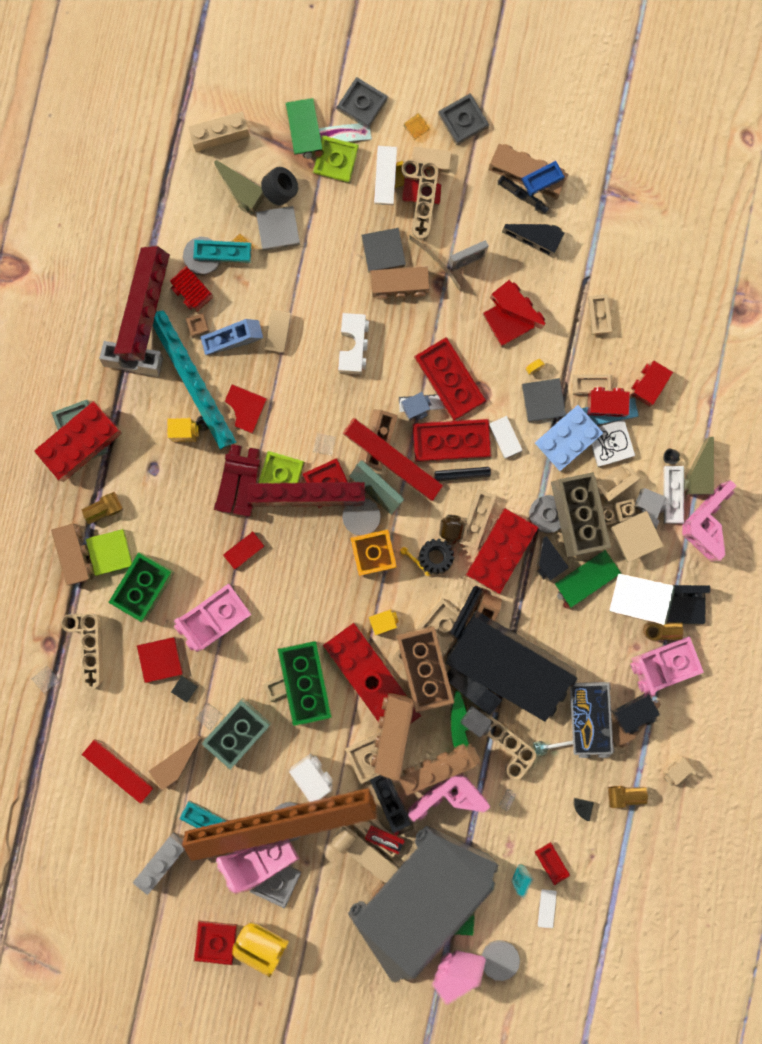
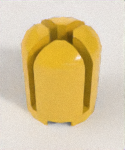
(259, 948)

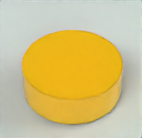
(535, 366)

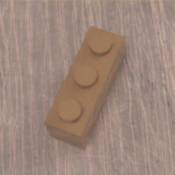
(399, 282)
(383, 425)
(72, 554)

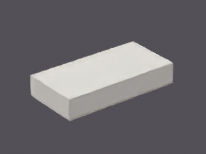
(505, 437)

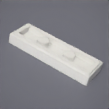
(385, 175)
(674, 494)

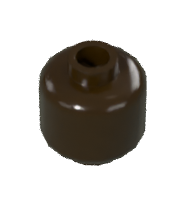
(452, 528)

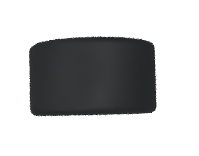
(279, 185)

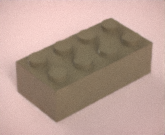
(580, 514)

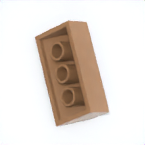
(393, 735)

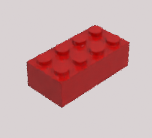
(78, 441)
(501, 551)

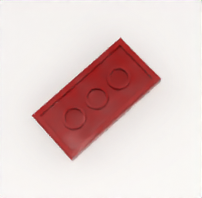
(450, 379)
(451, 440)

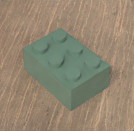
(236, 733)

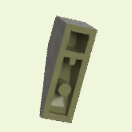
(244, 191)
(701, 474)

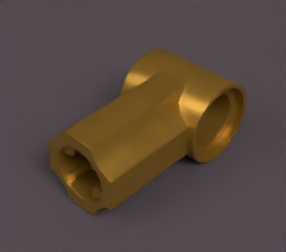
(107, 506)
(666, 631)
(621, 797)

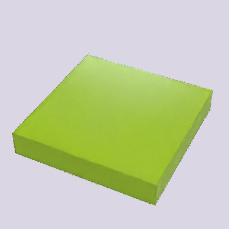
(337, 159)
(280, 469)
(109, 552)

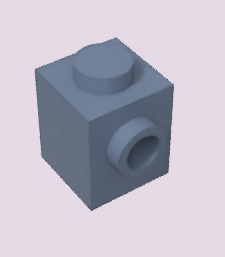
(416, 406)

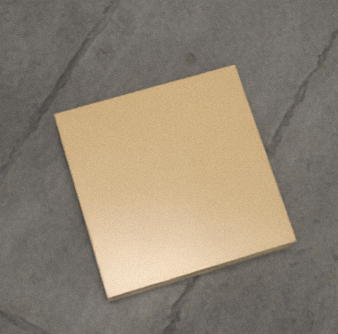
(637, 536)
(361, 756)

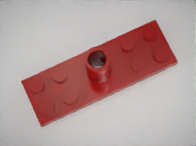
(357, 663)

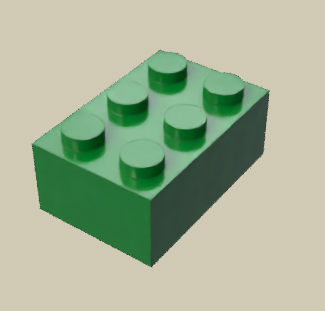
(141, 587)

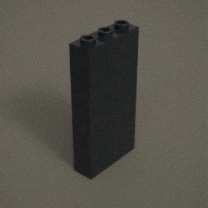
(511, 666)

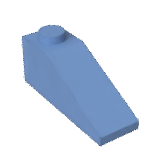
(232, 336)

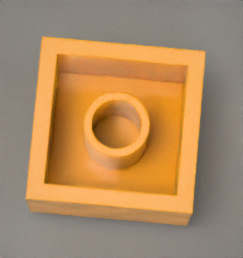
(373, 552)

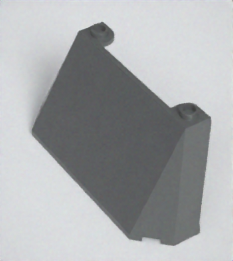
(424, 903)

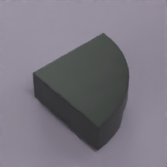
(583, 808)

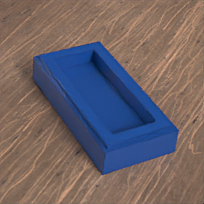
(543, 178)

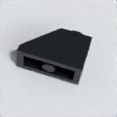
(549, 561)

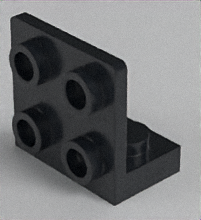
(688, 604)

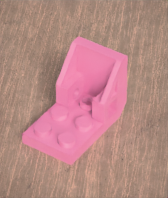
(709, 537)
(464, 797)

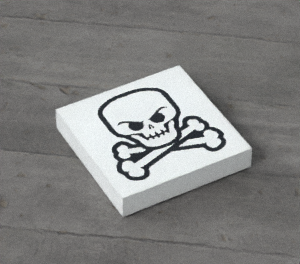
(612, 444)

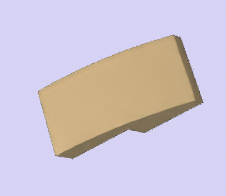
(277, 331)
(619, 511)

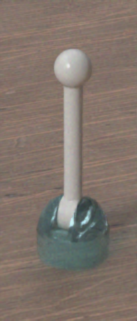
(541, 747)

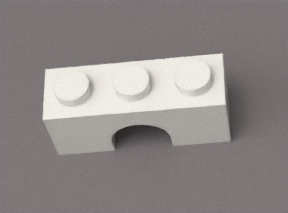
(354, 326)

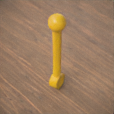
(404, 550)

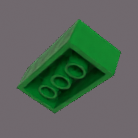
(304, 683)

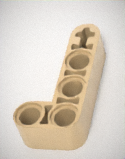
(422, 200)
(86, 650)
(516, 751)
(350, 842)

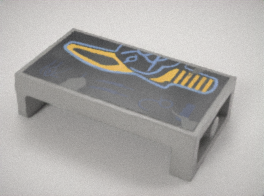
(591, 719)

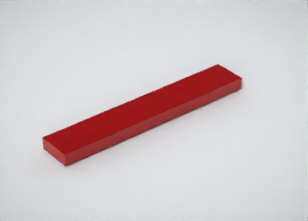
(392, 459)

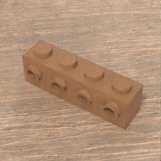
(439, 769)

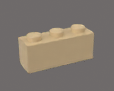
(218, 131)

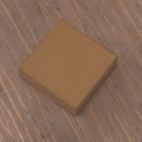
(197, 325)

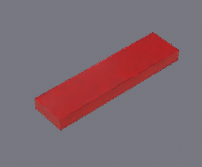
(117, 771)

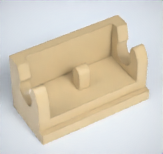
(616, 482)

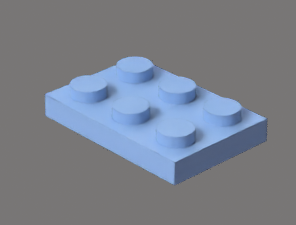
(569, 438)

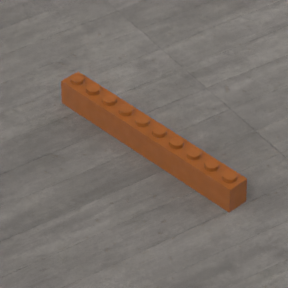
(280, 824)

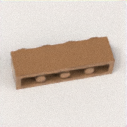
(519, 164)

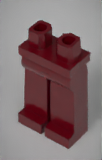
(234, 468)

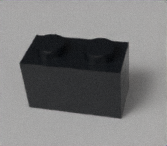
(636, 713)

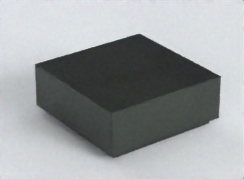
(184, 689)

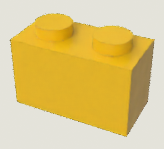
(182, 430)

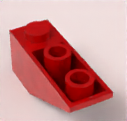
(512, 303)

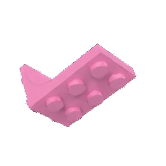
(212, 618)
(666, 666)
(255, 865)

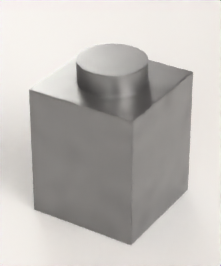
(476, 722)

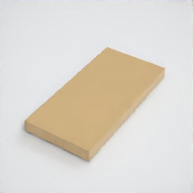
(443, 618)

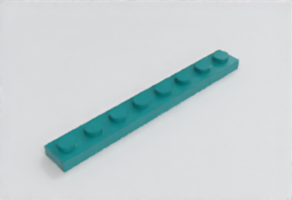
(192, 380)

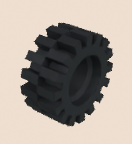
(444, 549)

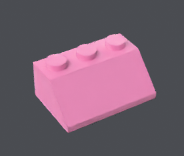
(458, 974)

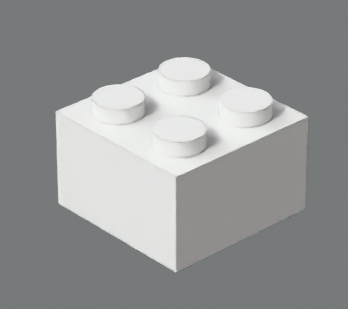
(311, 778)

